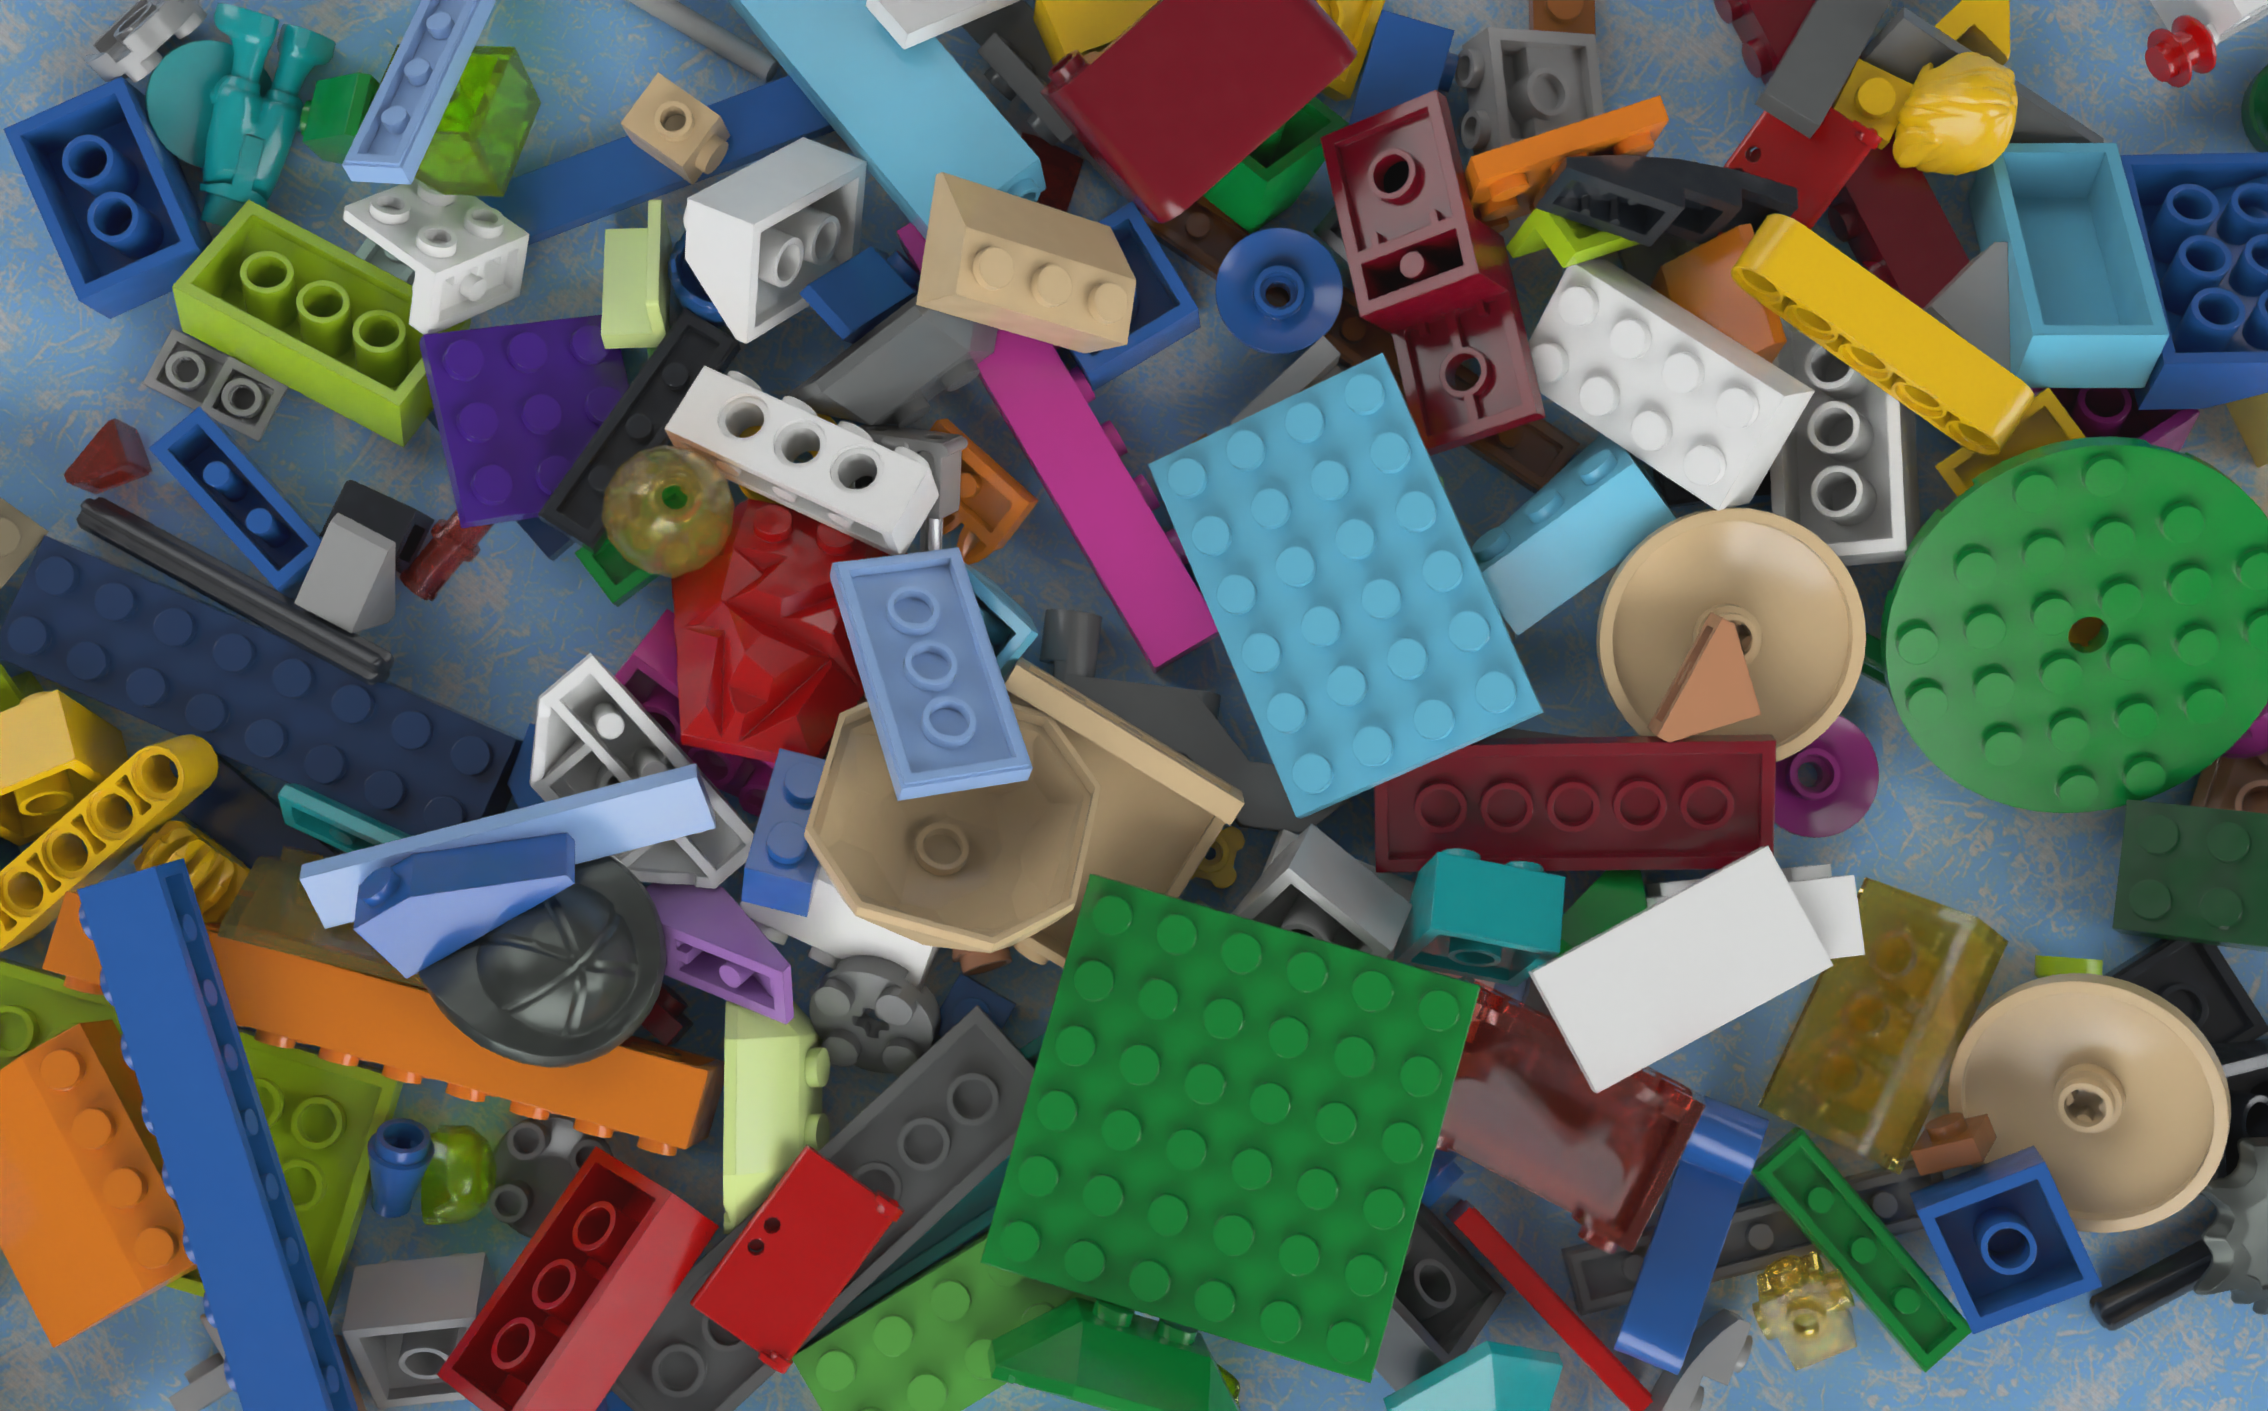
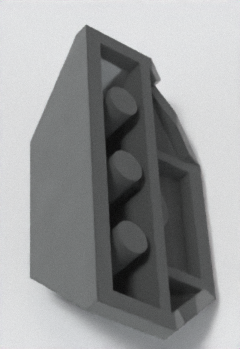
(899, 367)

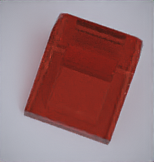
(1060, 172)
(109, 459)

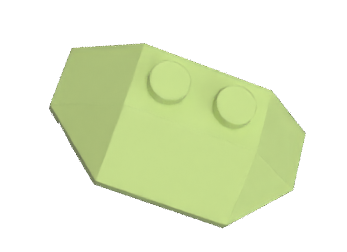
(769, 1104)

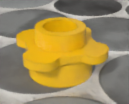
(1220, 868)

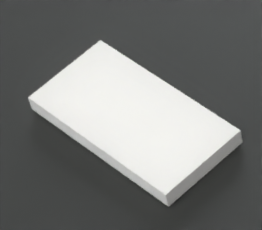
(1680, 969)

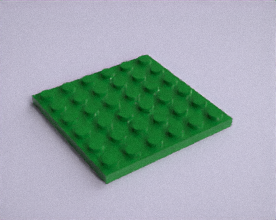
(1231, 1126)

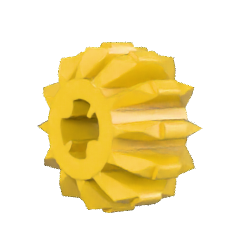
(211, 868)

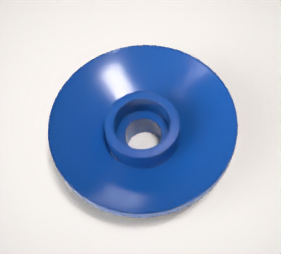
(1286, 261)

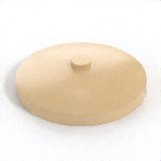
(1766, 576)
(2104, 1088)

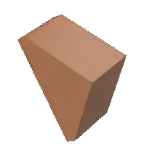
(1709, 686)

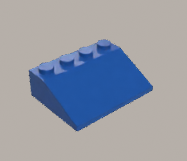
(2210, 266)

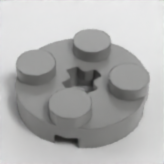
(132, 40)

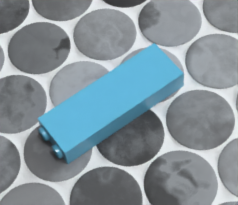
(894, 106)

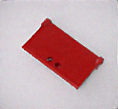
(1812, 165)
(787, 1287)

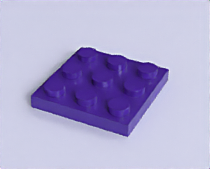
(518, 409)

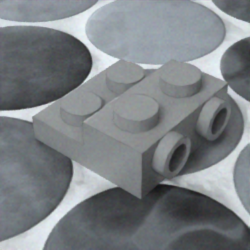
(1526, 84)

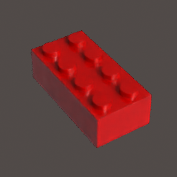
(580, 1294)

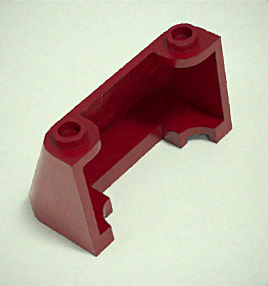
(1194, 92)

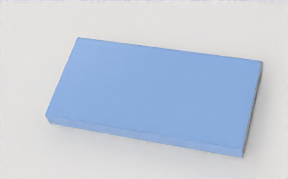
(929, 673)

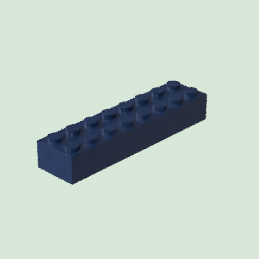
(253, 694)

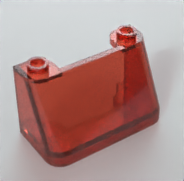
(1539, 1124)

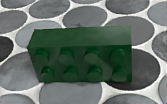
(2193, 875)

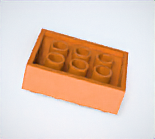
(83, 1184)

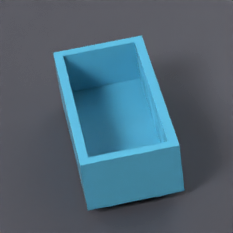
(2076, 265)

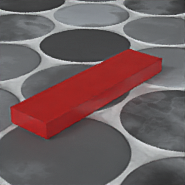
(1549, 1306)

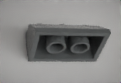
(1437, 1304)

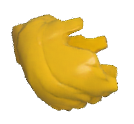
(1957, 116)

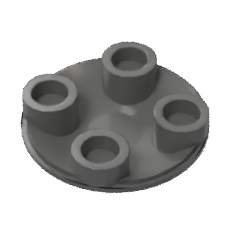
(536, 1167)

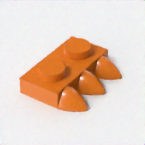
(990, 501)

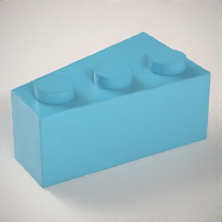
(1570, 532)

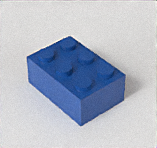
(110, 197)

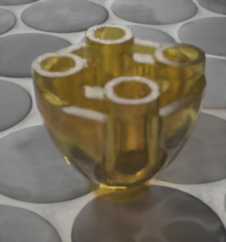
(661, 537)

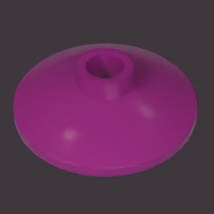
(1843, 787)

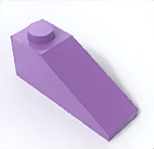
(722, 950)

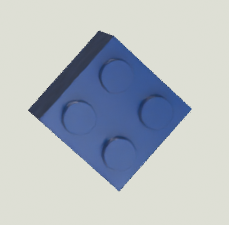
(1161, 304)
(2005, 1239)

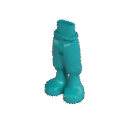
(250, 132)

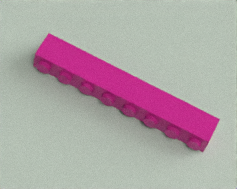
(1094, 490)

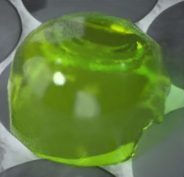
(458, 1176)

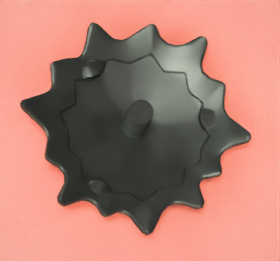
(2240, 1229)

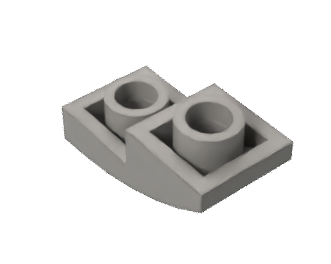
(216, 383)
(1714, 1352)

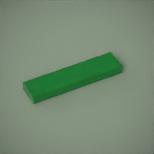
(1861, 1249)

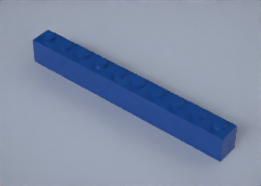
(214, 1141)

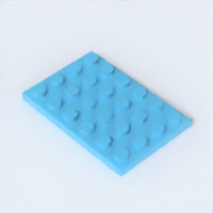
(1344, 588)

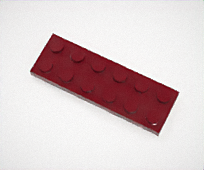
(1584, 803)

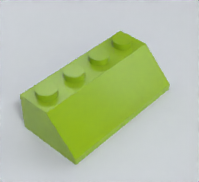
(310, 320)

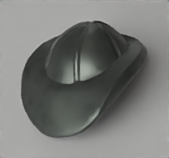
(560, 976)

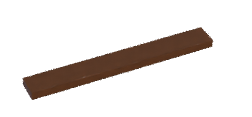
(1524, 453)

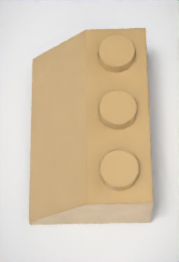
(1025, 268)

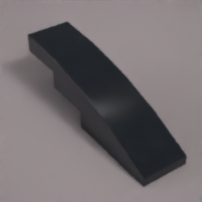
(1658, 195)

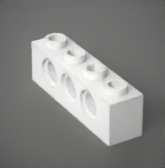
(880, 515)

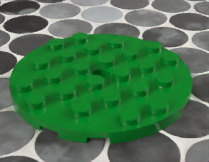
(2066, 535)

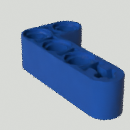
(1690, 1235)

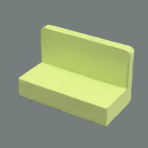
(637, 283)

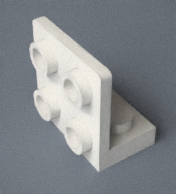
(457, 244)

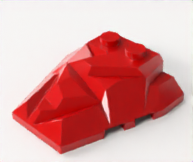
(765, 637)

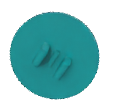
(180, 95)

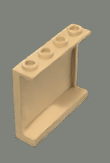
(1152, 809)

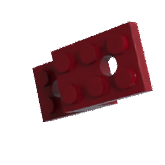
(1432, 273)

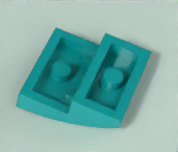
(332, 820)

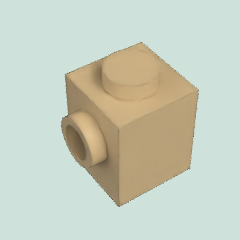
(677, 129)

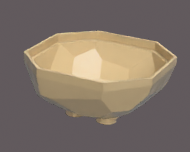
(960, 864)

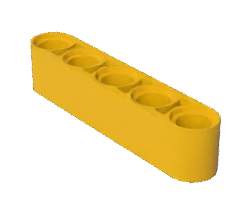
(1882, 335)
(106, 830)

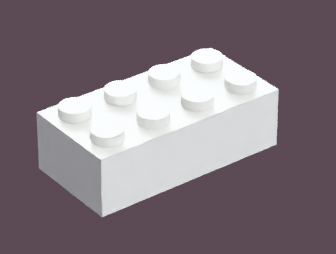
(1664, 383)
(1847, 460)

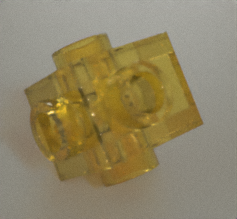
(1805, 1309)

